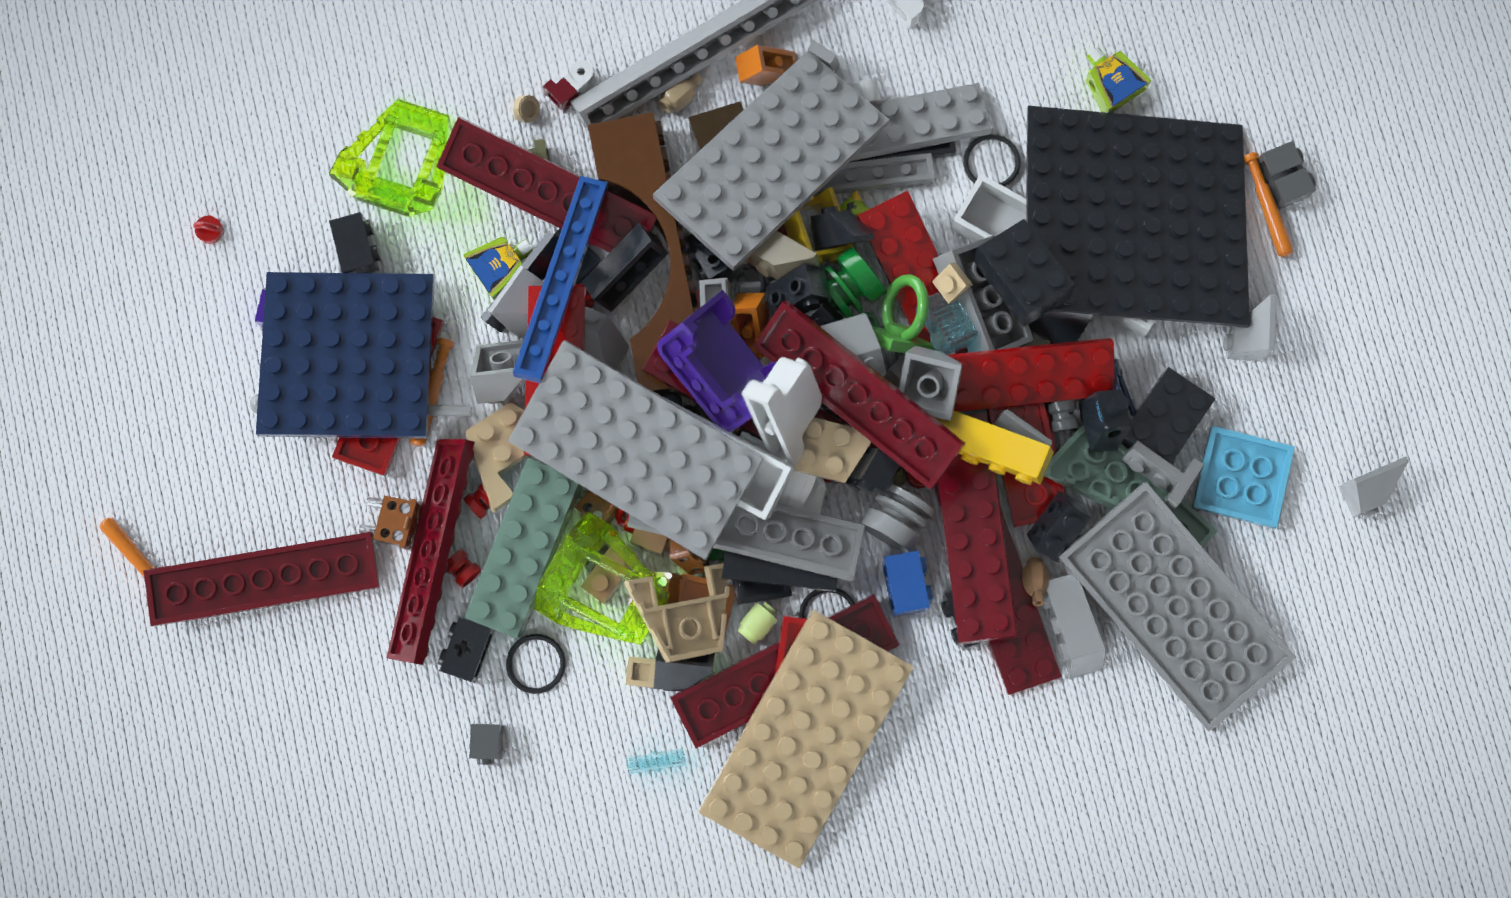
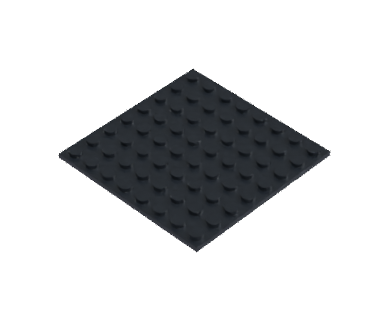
(1141, 213)

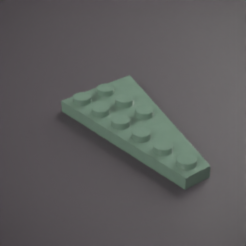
(1110, 480)

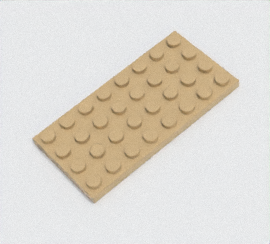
(805, 739)

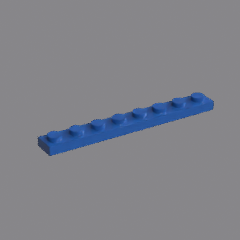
(560, 280)

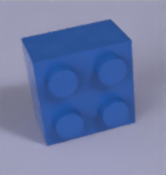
(906, 583)

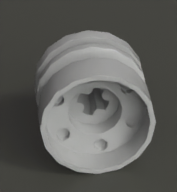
(898, 517)

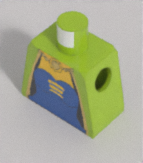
(1114, 80)
(497, 262)

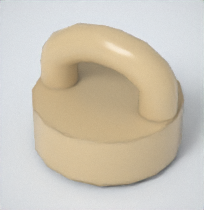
(526, 108)

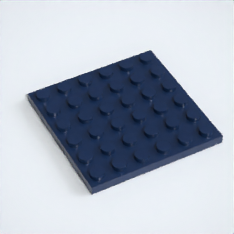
(346, 355)

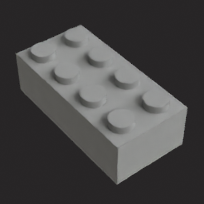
(986, 309)

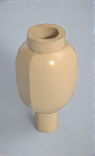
(680, 94)

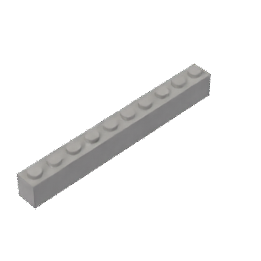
(682, 58)

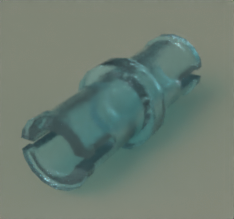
(655, 761)

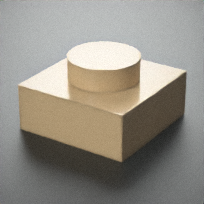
(952, 282)
(640, 672)

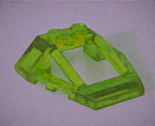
(362, 181)
(565, 568)

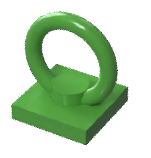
(896, 336)

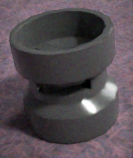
(1063, 416)

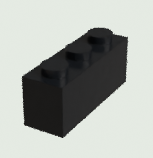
(625, 267)

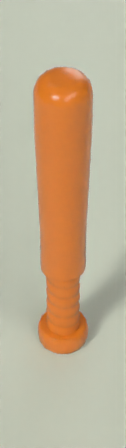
(1270, 210)
(436, 380)
(125, 545)

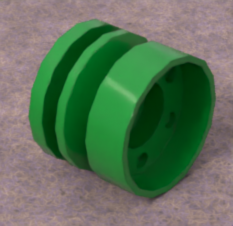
(851, 283)

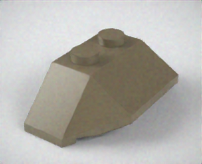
(780, 256)

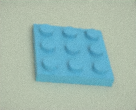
(1243, 477)

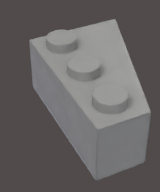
(1074, 626)

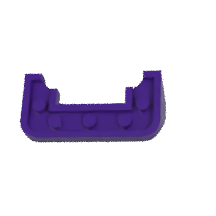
(714, 362)

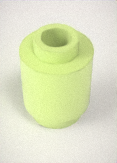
(757, 622)

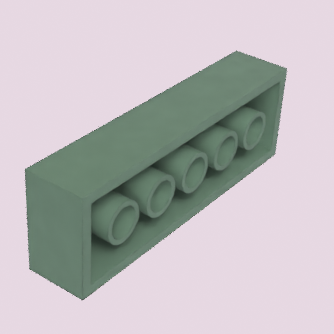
(523, 549)

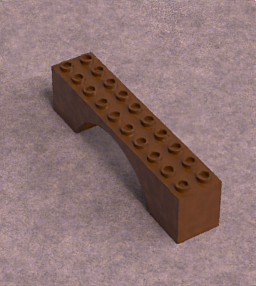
(635, 167)

